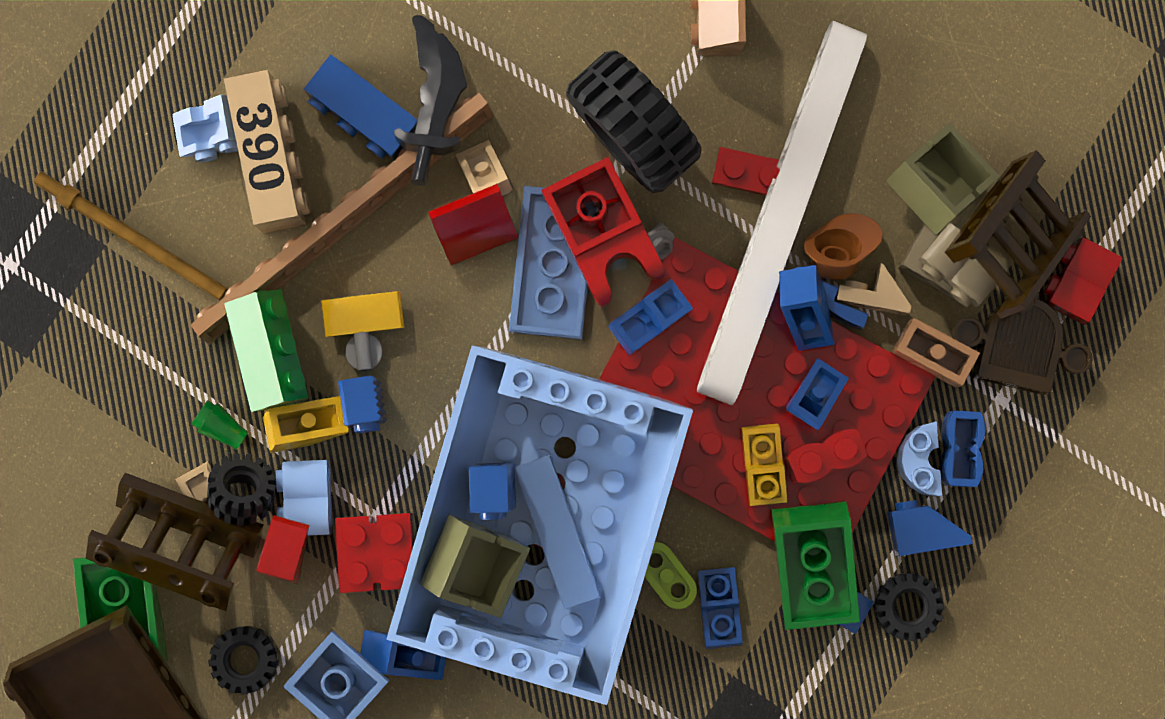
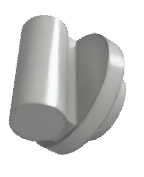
(662, 240)
(364, 351)

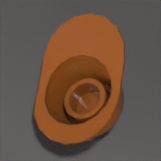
(842, 245)

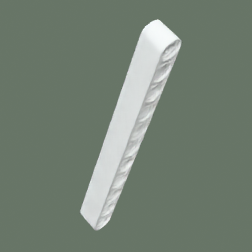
(781, 213)

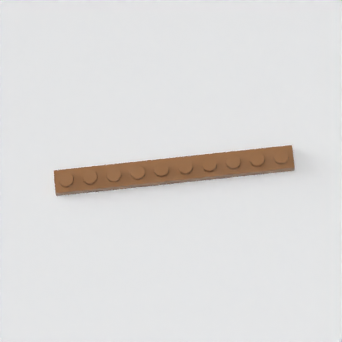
(333, 226)

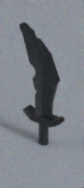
(437, 96)

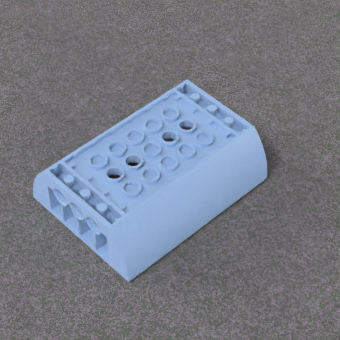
(616, 494)

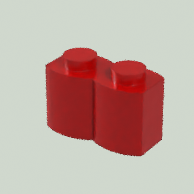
(1082, 280)
(834, 452)

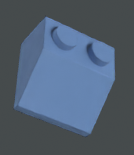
(336, 680)

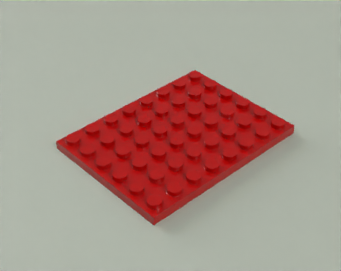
(876, 399)

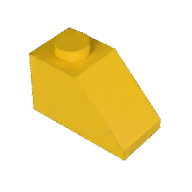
(304, 424)

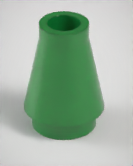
(219, 425)

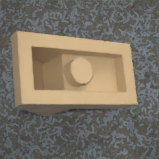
(483, 168)
(884, 297)

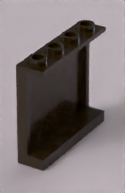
(99, 674)

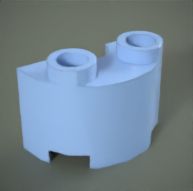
(205, 130)
(914, 463)

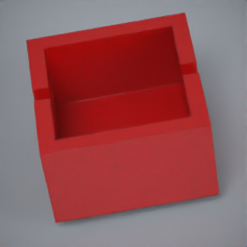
(373, 551)

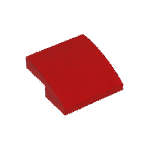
(473, 224)

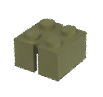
(942, 178)
(476, 564)

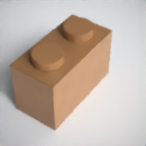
(935, 352)

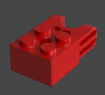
(602, 238)

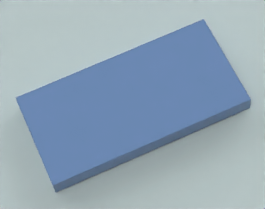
(547, 280)

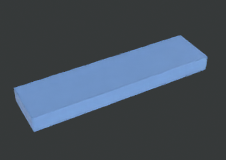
(557, 532)

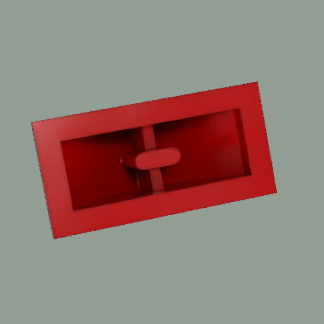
(284, 550)

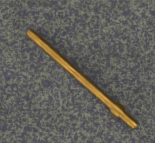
(71, 198)

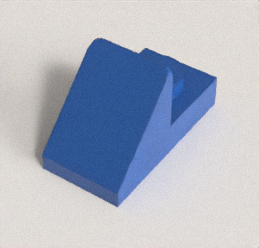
(817, 394)

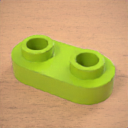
(669, 573)

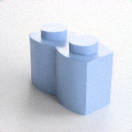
(306, 494)

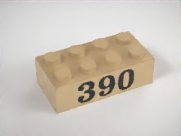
(265, 151)

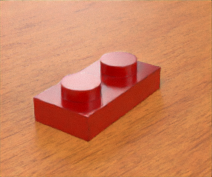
(744, 171)

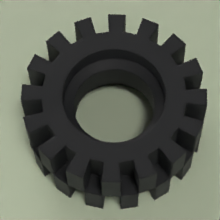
(235, 506)
(925, 622)
(222, 668)

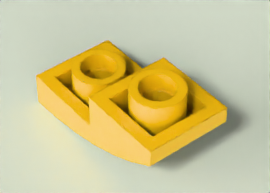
(362, 313)
(764, 464)

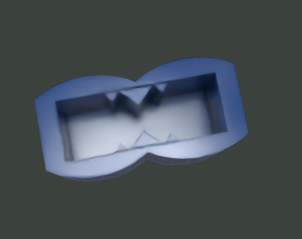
(962, 437)

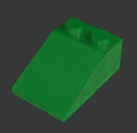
(816, 565)
(106, 590)

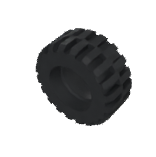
(634, 121)

